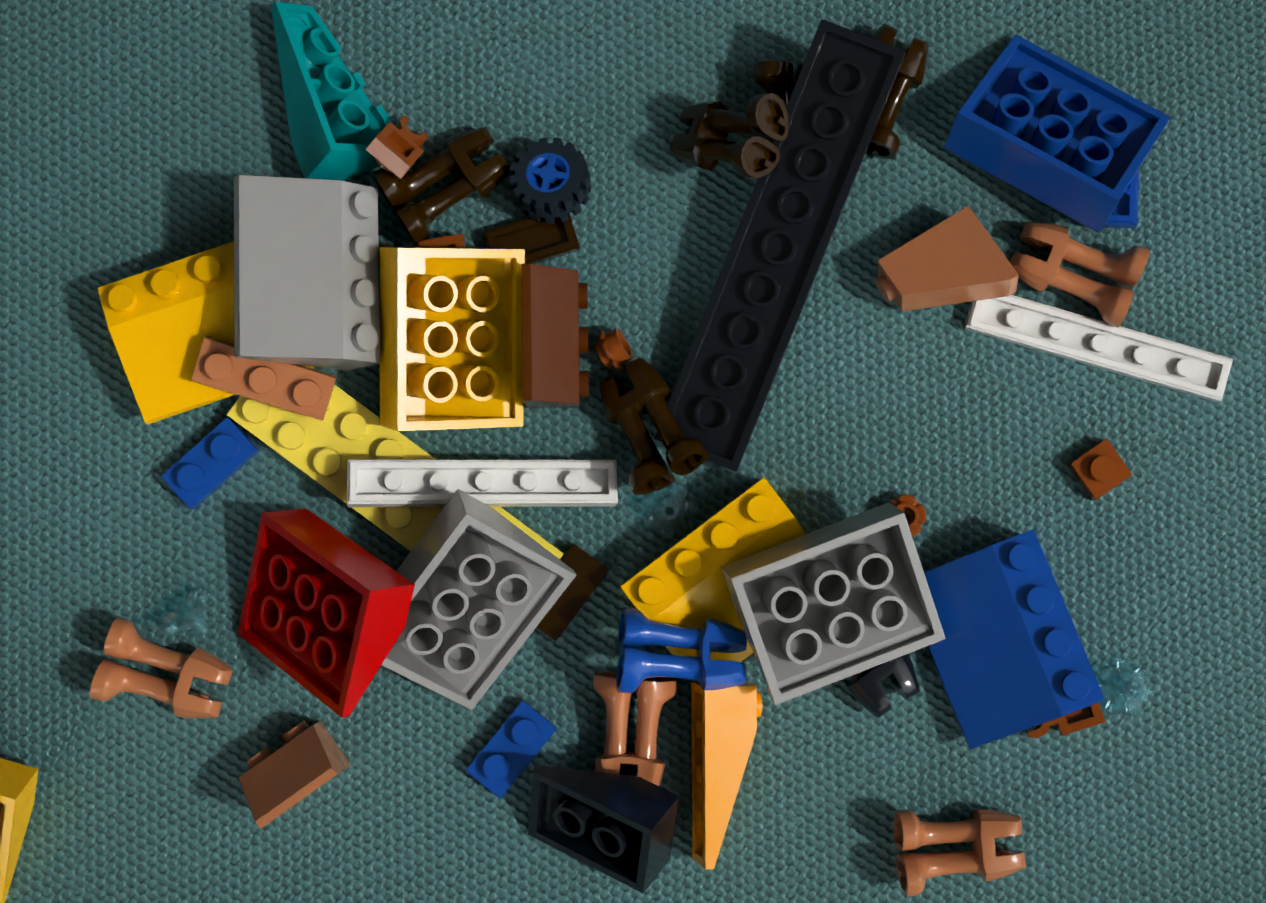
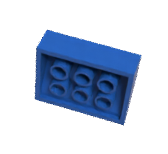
(1056, 132)
(1008, 642)

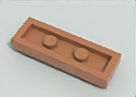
(273, 383)

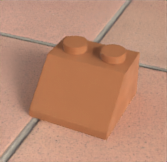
(292, 772)

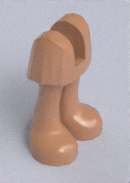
(1123, 269)
(127, 644)
(650, 698)
(983, 858)

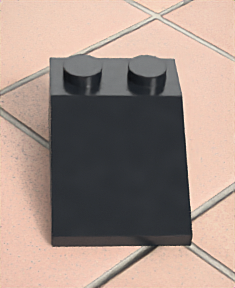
(605, 821)

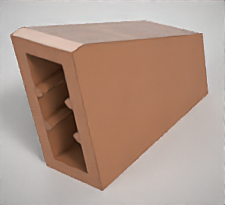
(946, 266)

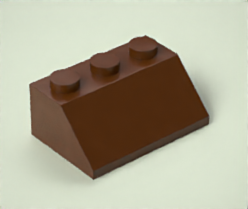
(553, 337)

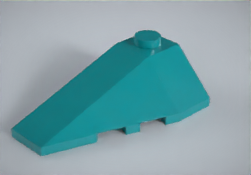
(324, 102)

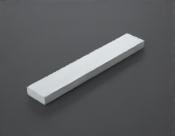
(1101, 345)
(489, 481)

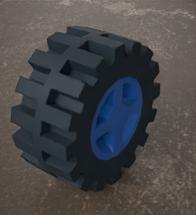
(542, 166)

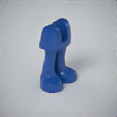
(715, 636)

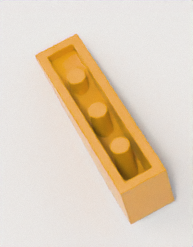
(721, 744)

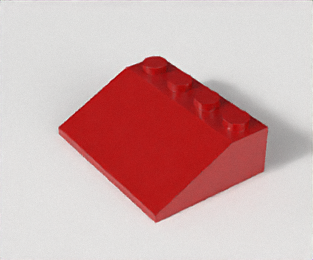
(322, 606)

